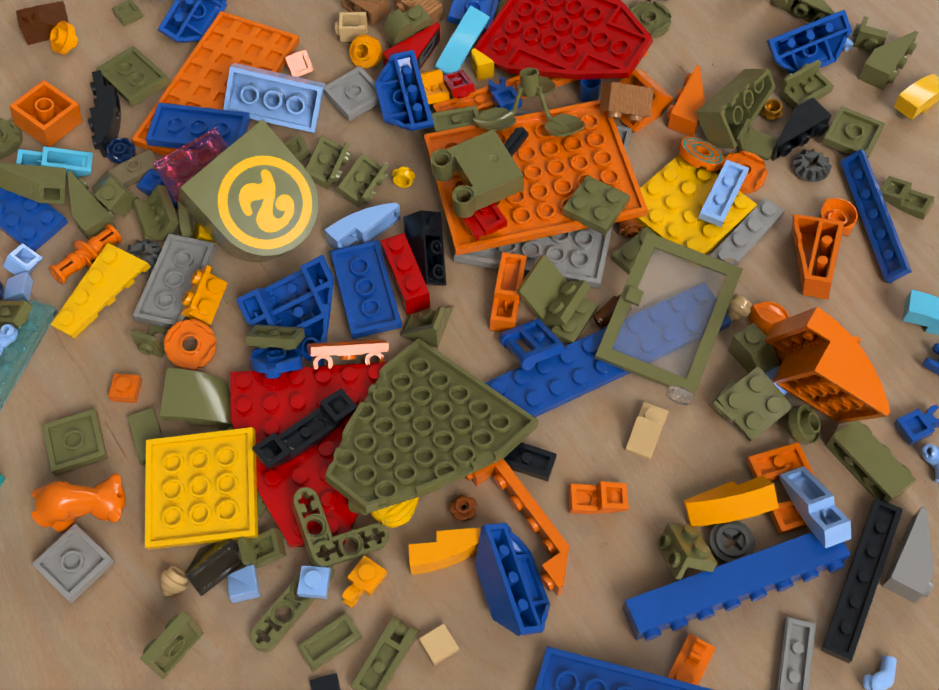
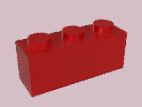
(405, 274)

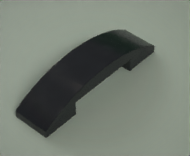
(307, 432)

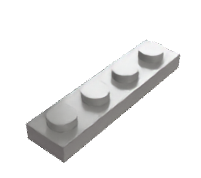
(750, 231)

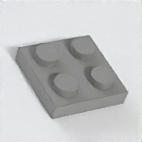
(353, 93)
(73, 563)

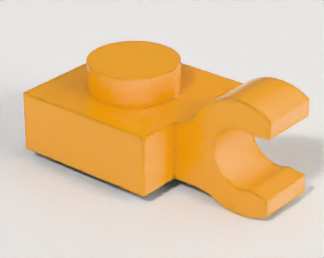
(364, 579)

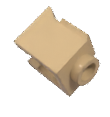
(351, 25)

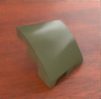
(195, 398)

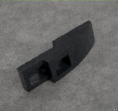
(106, 114)

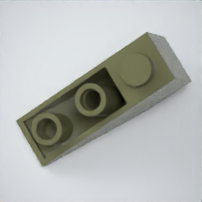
(805, 9)
(886, 59)
(34, 182)
(87, 208)

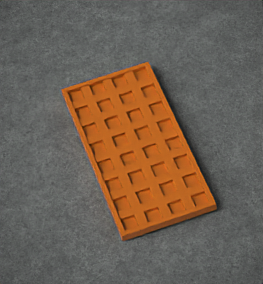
(206, 71)

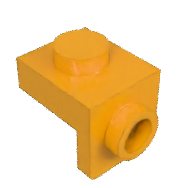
(434, 87)

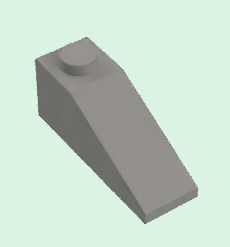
(913, 562)

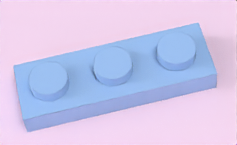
(723, 193)

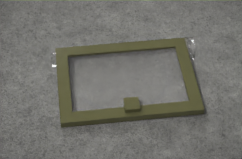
(669, 315)

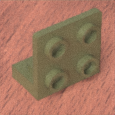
(550, 293)

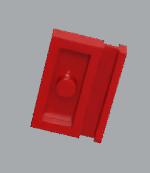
(484, 221)

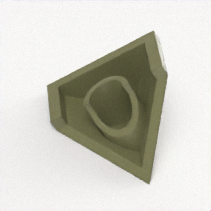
(427, 326)

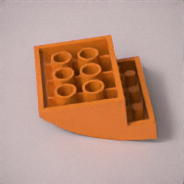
(827, 368)

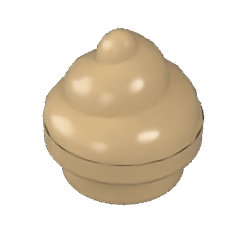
(738, 308)
(173, 581)

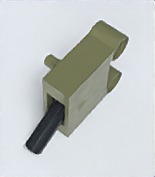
(483, 167)

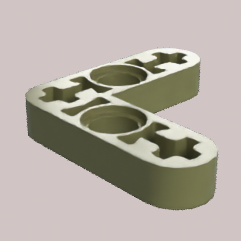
(325, 540)

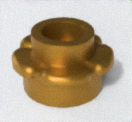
(772, 109)

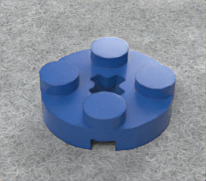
(275, 361)

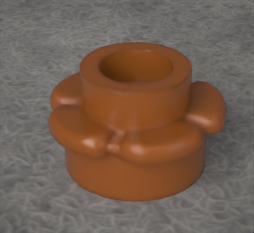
(629, 228)
(468, 513)

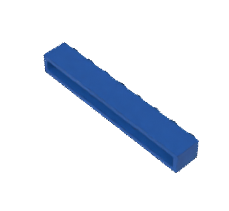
(730, 584)

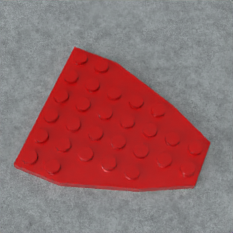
(566, 39)
(276, 406)

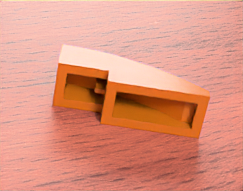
(506, 298)

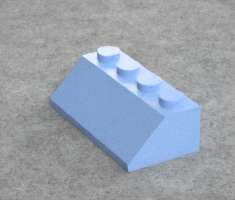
(274, 97)

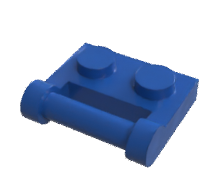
(537, 338)

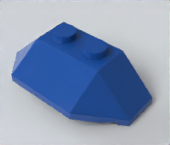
(190, 19)
(812, 42)
(403, 93)
(511, 581)

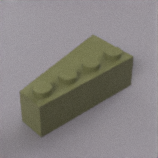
(734, 104)

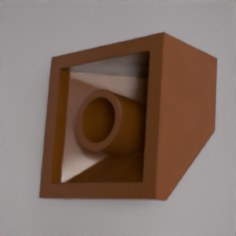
(39, 21)

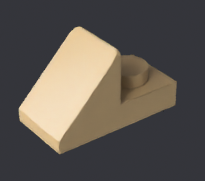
(646, 430)

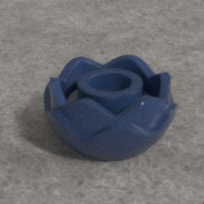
(120, 150)

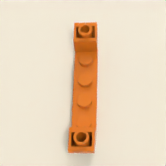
(554, 569)

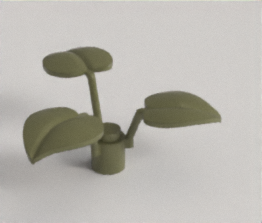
(530, 85)

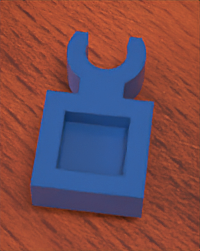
(503, 96)
(916, 425)

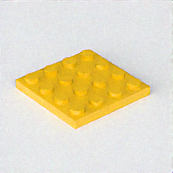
(675, 202)
(200, 488)

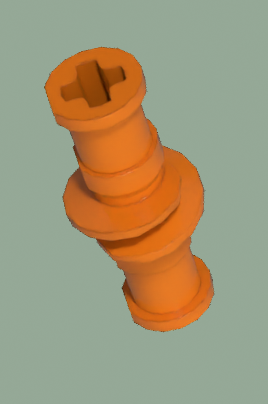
(84, 254)

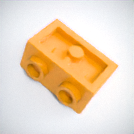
(203, 296)

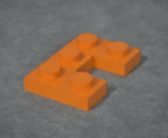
(771, 465)

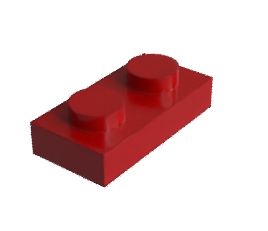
(459, 84)

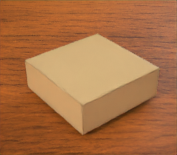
(439, 644)

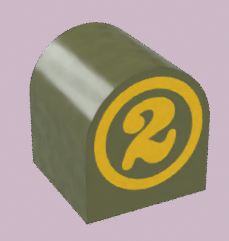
(254, 197)

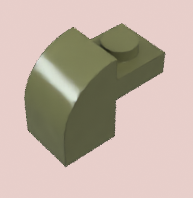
(403, 25)

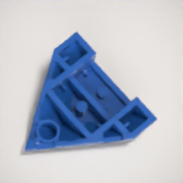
(295, 301)

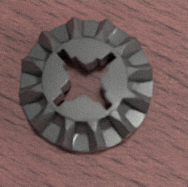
(816, 172)
(151, 248)
(745, 541)

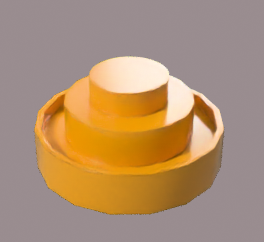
(63, 38)
(365, 51)

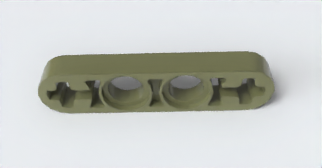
(288, 600)

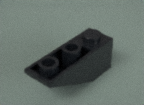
(804, 123)
(425, 239)

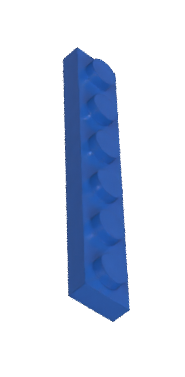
(875, 216)

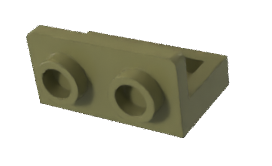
(804, 85)
(326, 161)
(361, 180)
(156, 214)
(684, 548)

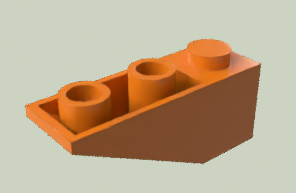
(688, 100)

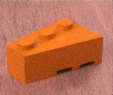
(816, 252)

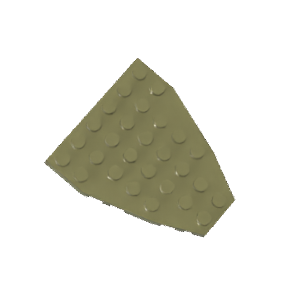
(422, 431)

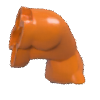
(62, 503)

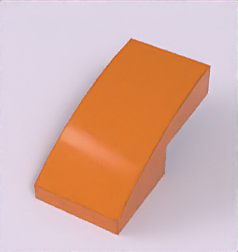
(597, 499)

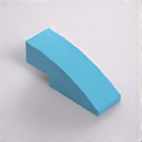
(462, 41)
(75, 161)
(922, 310)

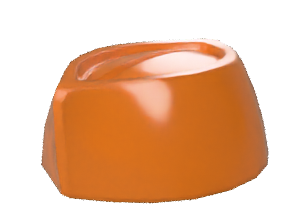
(840, 210)
(766, 314)

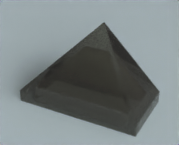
(213, 565)

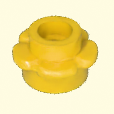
(403, 177)

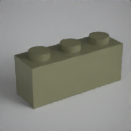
(870, 461)

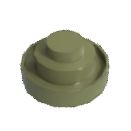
(804, 424)

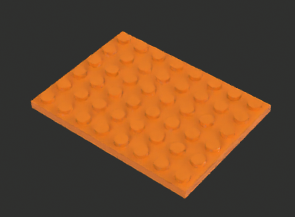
(551, 173)

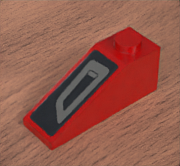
(422, 44)

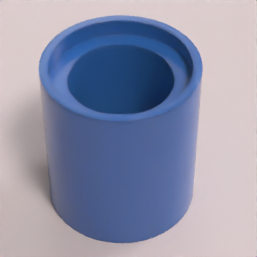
(589, 90)

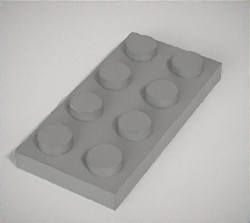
(171, 278)

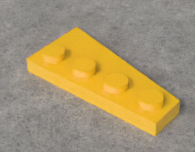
(99, 287)

